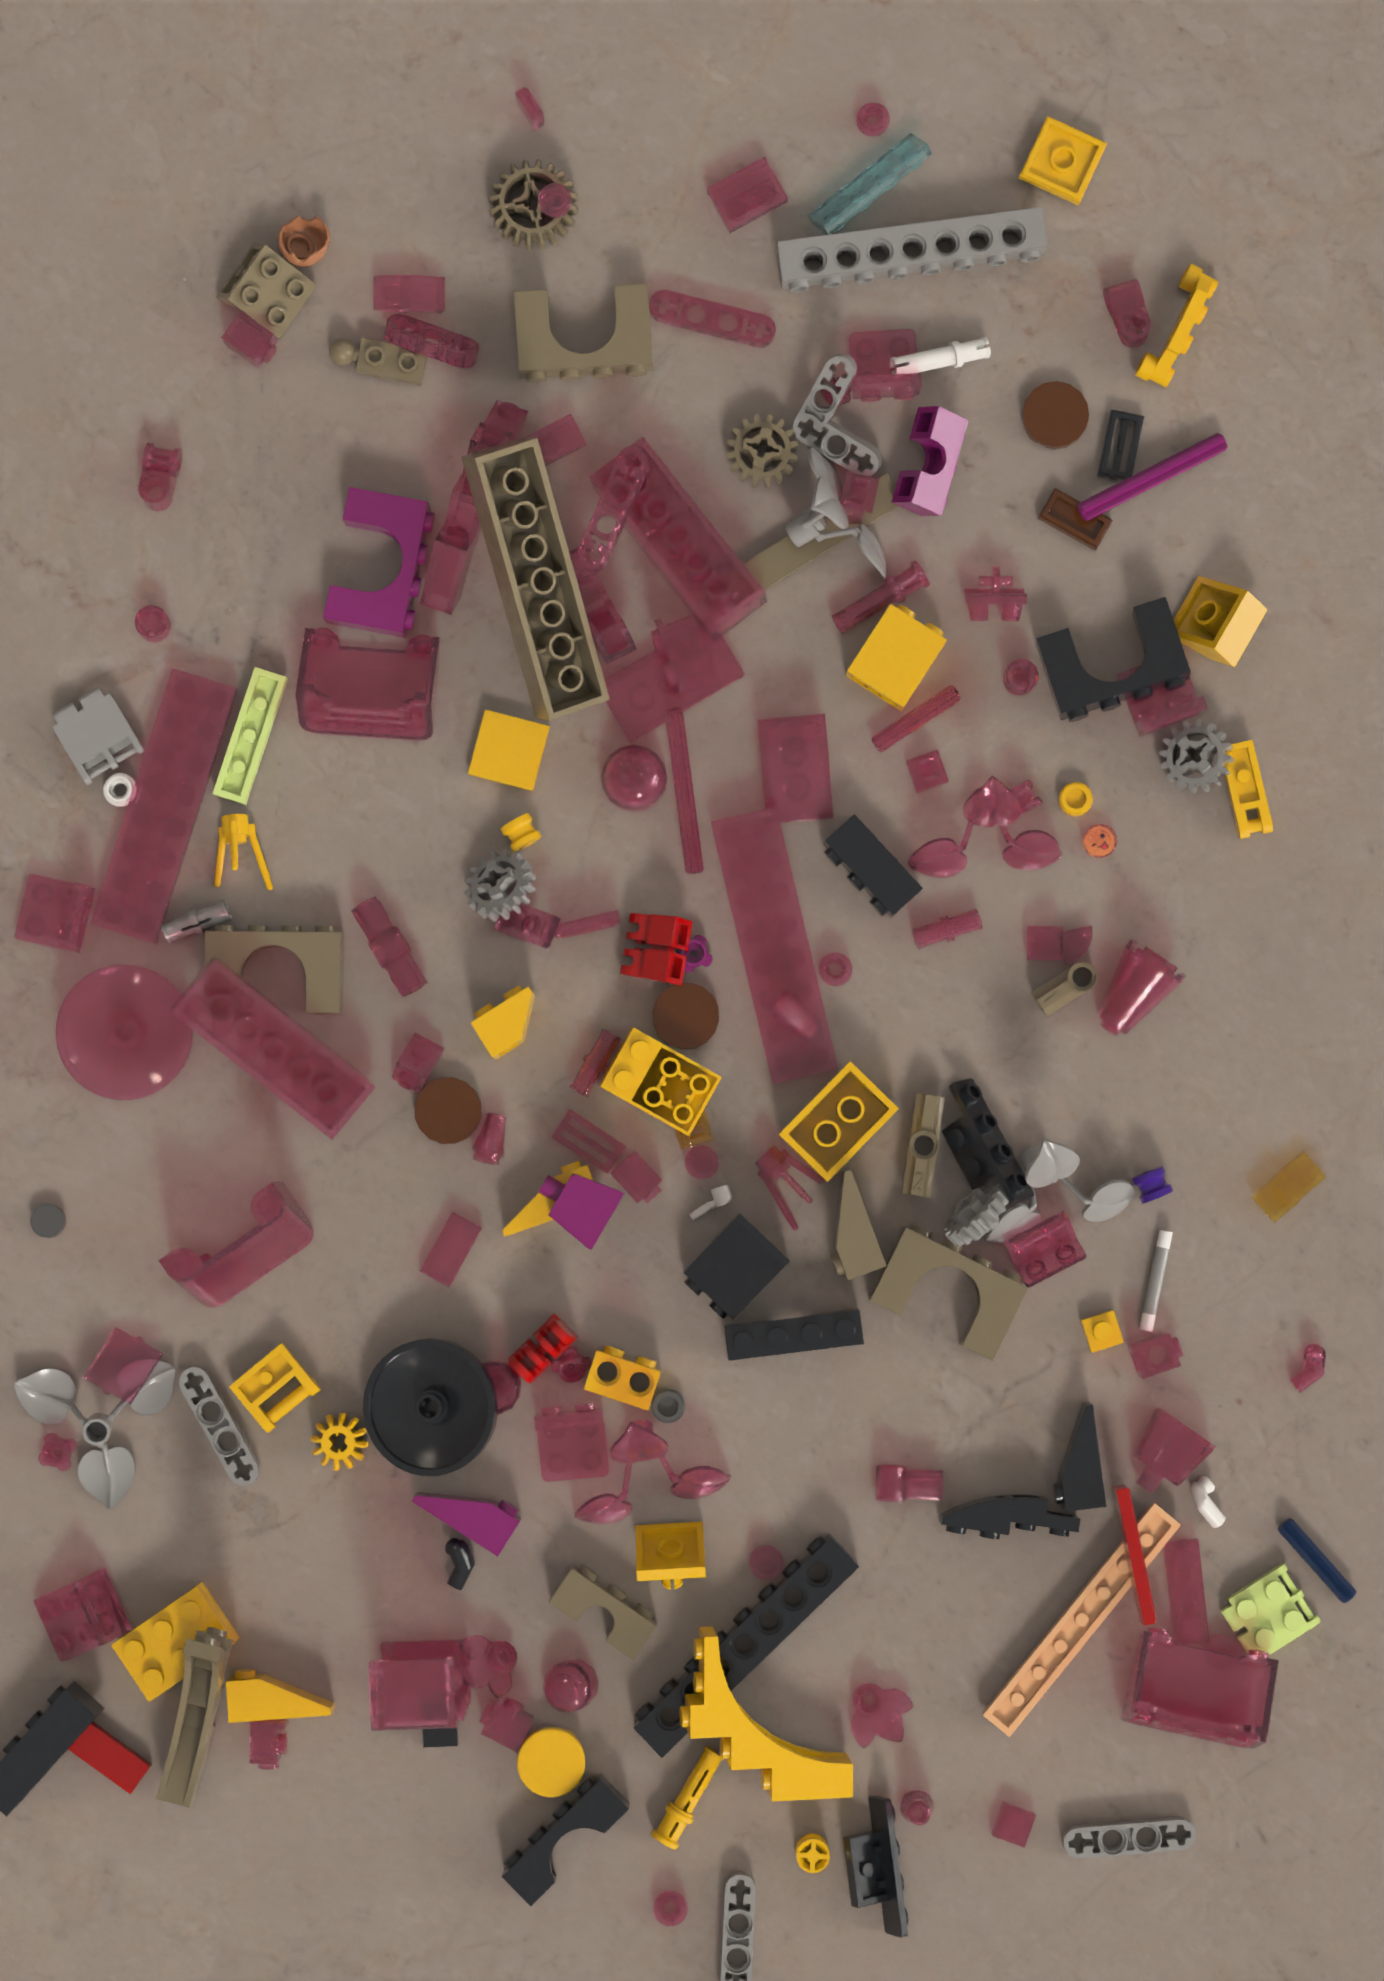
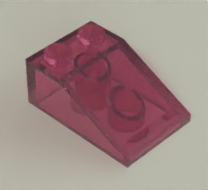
(796, 767)

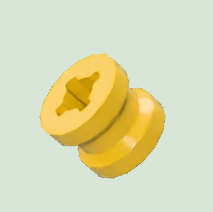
(521, 832)
(812, 1860)

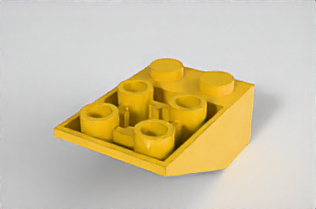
(659, 1081)

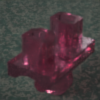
(1009, 598)

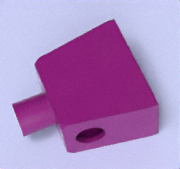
(581, 1206)

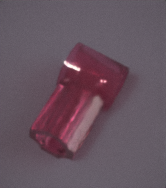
(898, 1483)

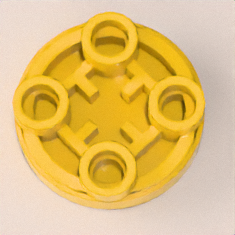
(551, 1761)

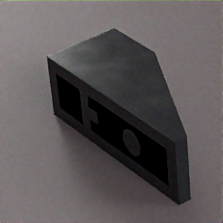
(1081, 1471)

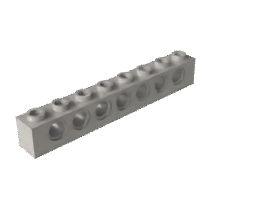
(1025, 223)

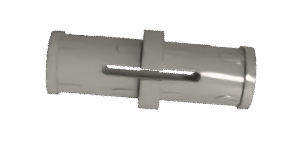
(196, 921)

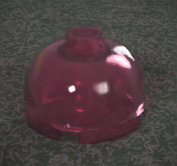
(634, 778)

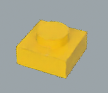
(1101, 1331)

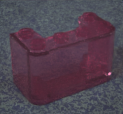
(418, 1686)

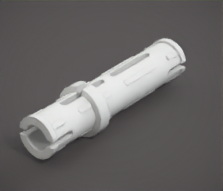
(953, 354)

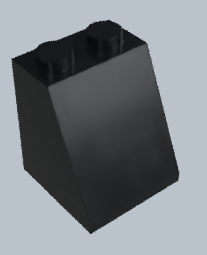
(735, 1267)

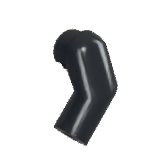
(462, 1560)

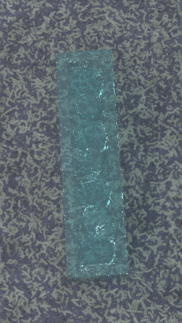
(870, 184)

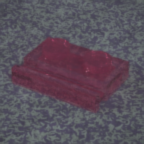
(747, 194)

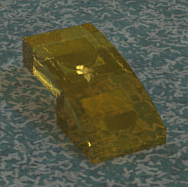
(1288, 1186)

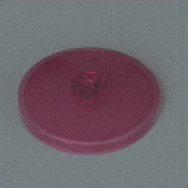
(121, 1032)

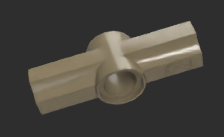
(925, 1122)

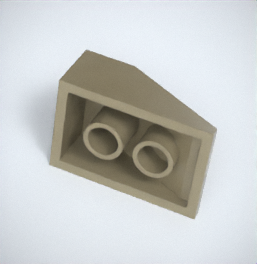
(854, 1236)

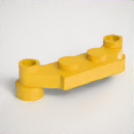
(1200, 288)

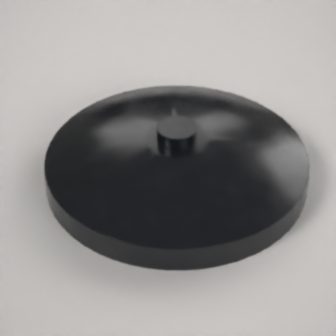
(430, 1407)

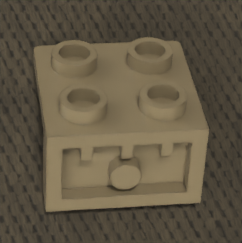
(267, 289)

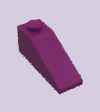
(478, 1519)

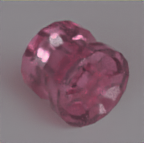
(152, 617)
(1016, 681)
(1026, 796)

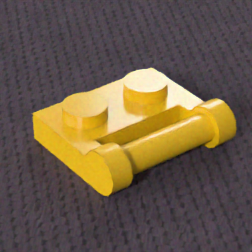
(266, 1379)

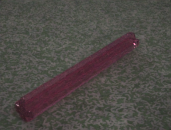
(684, 790)

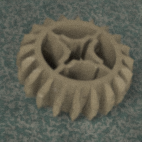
(521, 206)

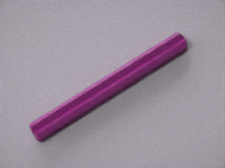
(1152, 476)

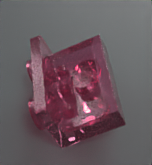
(1045, 1249)

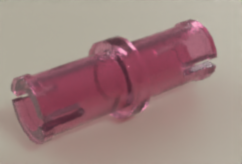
(947, 928)
(595, 1063)

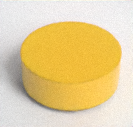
(1075, 799)

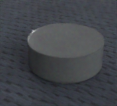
(48, 1220)
(668, 1405)

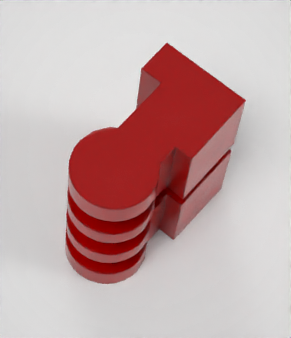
(660, 961)
(531, 1359)

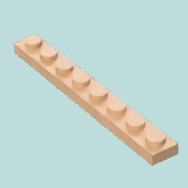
(1076, 1625)

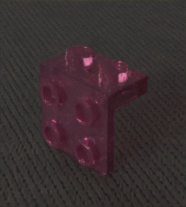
(873, 375)
(572, 1442)

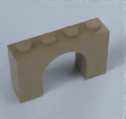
(544, 357)
(319, 952)
(996, 1293)

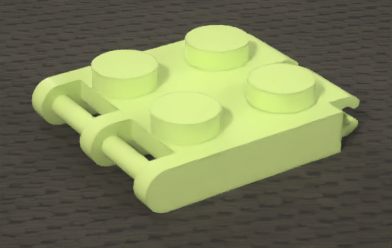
(1269, 1612)

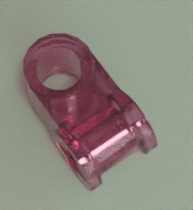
(1127, 307)
(160, 469)

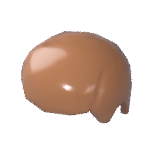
(303, 241)

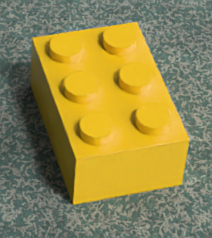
(838, 1121)
(156, 1646)

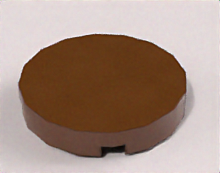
(1055, 415)
(685, 1016)
(448, 1110)

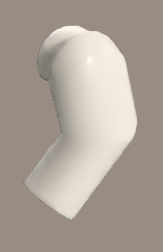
(1204, 1504)

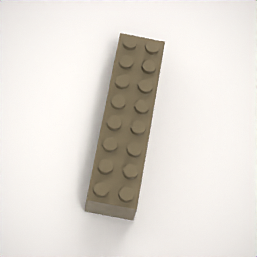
(536, 577)

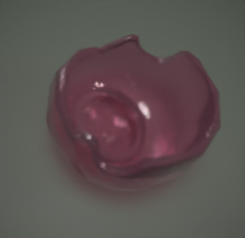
(506, 1382)
(570, 1685)

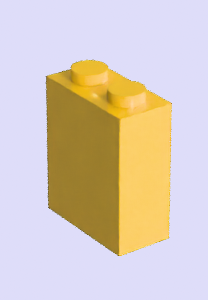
(896, 656)

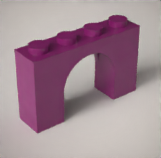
(387, 609)

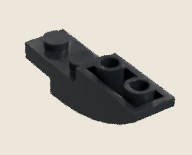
(995, 1513)

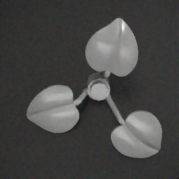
(826, 503)
(1045, 1166)
(102, 1472)

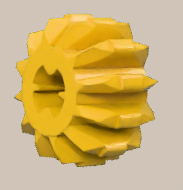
(328, 1441)

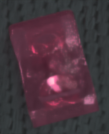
(417, 1063)

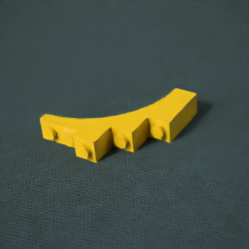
(786, 1769)

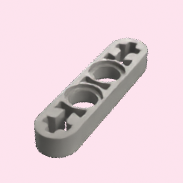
(224, 1423)
(1128, 1843)
(742, 1939)

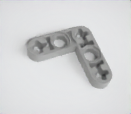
(822, 419)

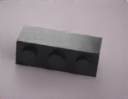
(871, 867)

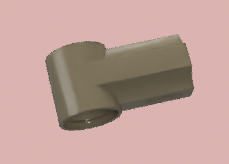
(1062, 989)

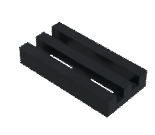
(1115, 474)

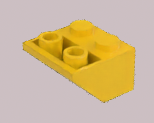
(507, 1024)

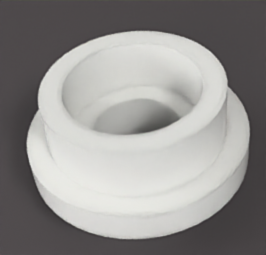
(110, 787)

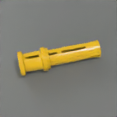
(680, 1811)

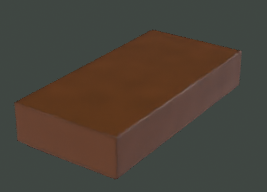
(1063, 515)

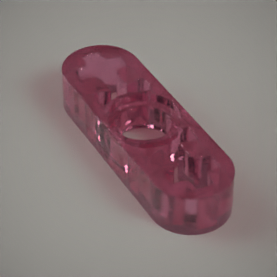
(451, 349)

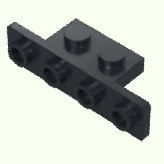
(981, 1145)
(875, 1867)

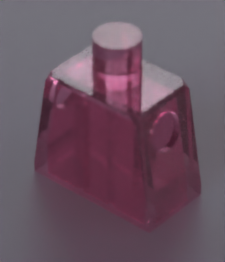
(1169, 1451)

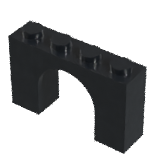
(1079, 692)

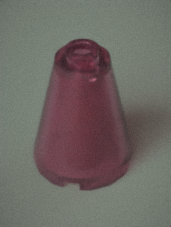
(1137, 988)

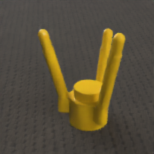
(235, 831)

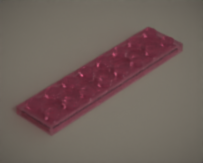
(164, 806)
(772, 939)

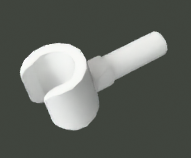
(721, 1196)

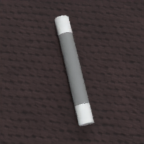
(1155, 1280)

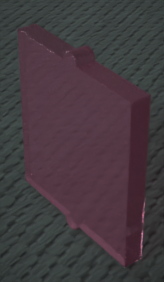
(123, 1365)

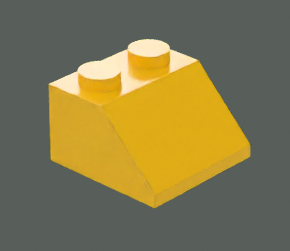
(1218, 620)

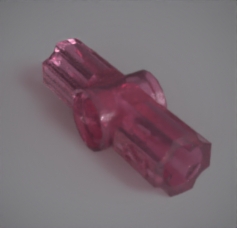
(389, 946)

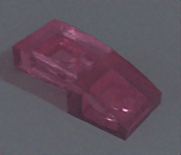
(408, 293)

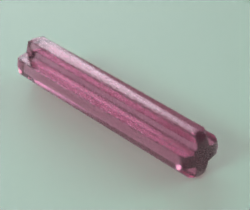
(916, 718)

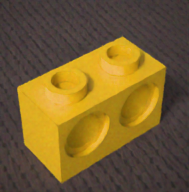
(620, 1386)

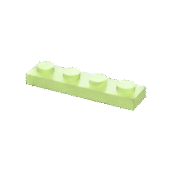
(250, 736)

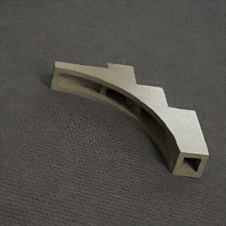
(198, 1705)

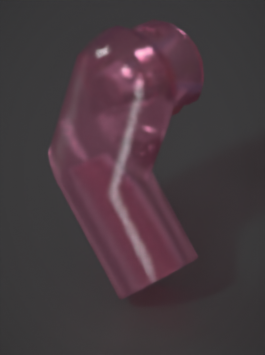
(1313, 1367)

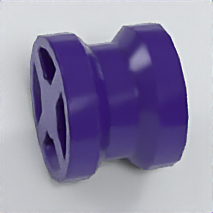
(1152, 1184)

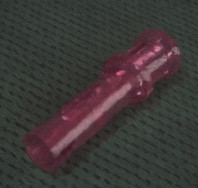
(893, 590)

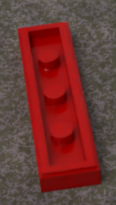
(1134, 1554)

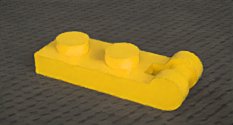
(1247, 790)

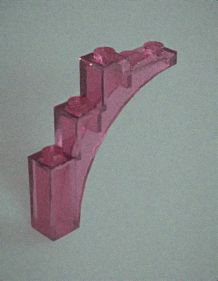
(460, 532)

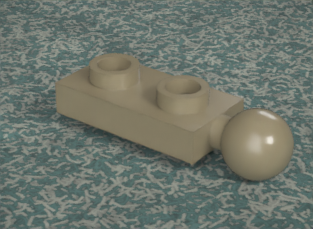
(380, 360)

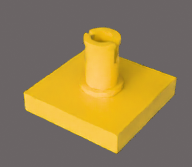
(670, 1552)

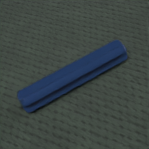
(1317, 1560)

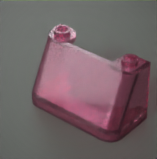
(367, 688)
(279, 1236)
(1200, 1691)

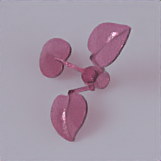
(986, 807)
(642, 1444)

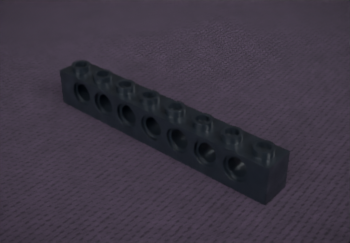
(840, 1566)

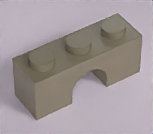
(582, 1590)

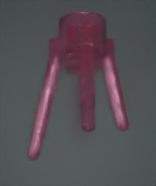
(775, 1165)

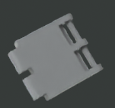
(95, 734)

